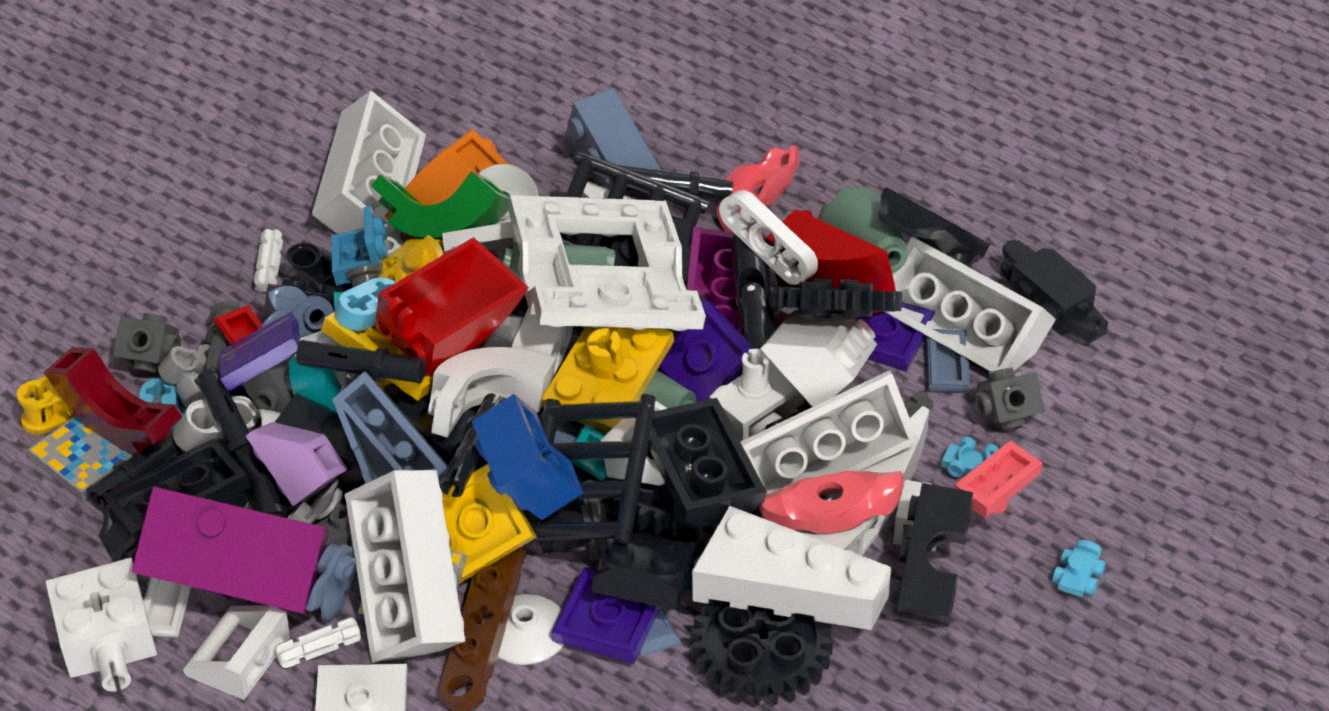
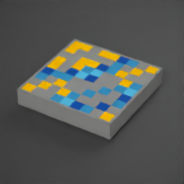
(76, 456)

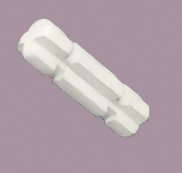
(268, 259)
(317, 642)

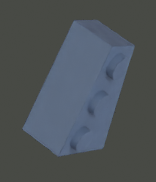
(605, 130)
(381, 432)

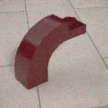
(106, 405)

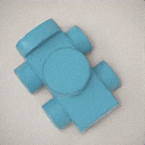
(963, 459)
(1080, 566)

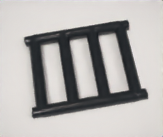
(621, 179)
(626, 490)

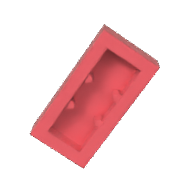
(1000, 478)

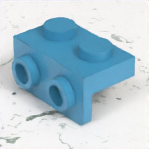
(359, 247)

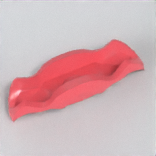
(771, 174)
(863, 497)

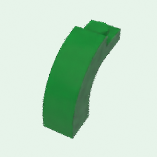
(471, 206)

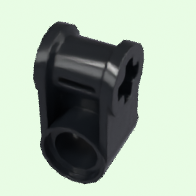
(311, 265)

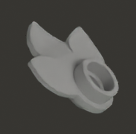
(321, 507)

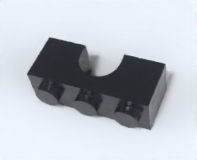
(938, 517)

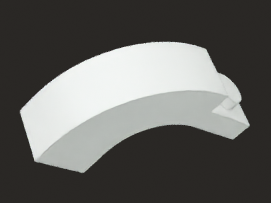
(471, 375)

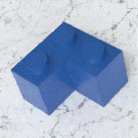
(523, 459)

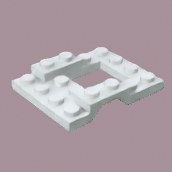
(596, 294)

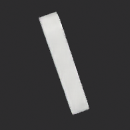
(752, 237)

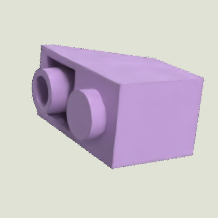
(297, 459)

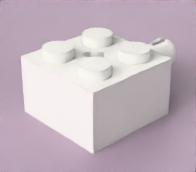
(757, 395)
(101, 621)

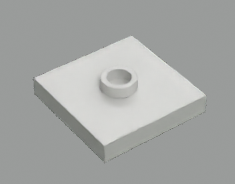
(362, 687)

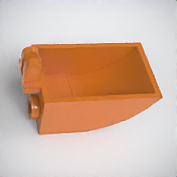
(450, 168)

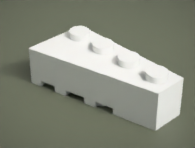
(788, 572)

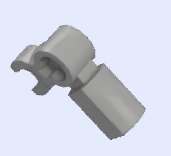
(181, 369)

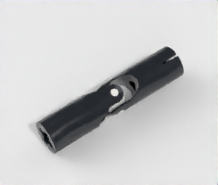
(752, 293)

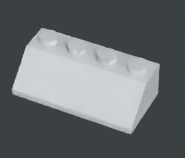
(367, 143)
(999, 323)
(820, 353)
(834, 435)
(404, 565)

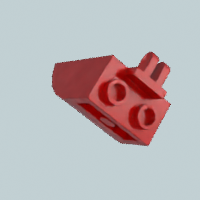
(838, 254)
(448, 304)

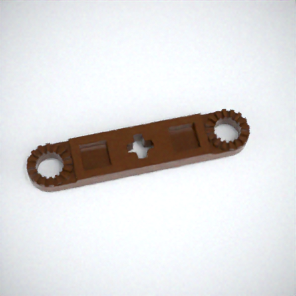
(474, 660)

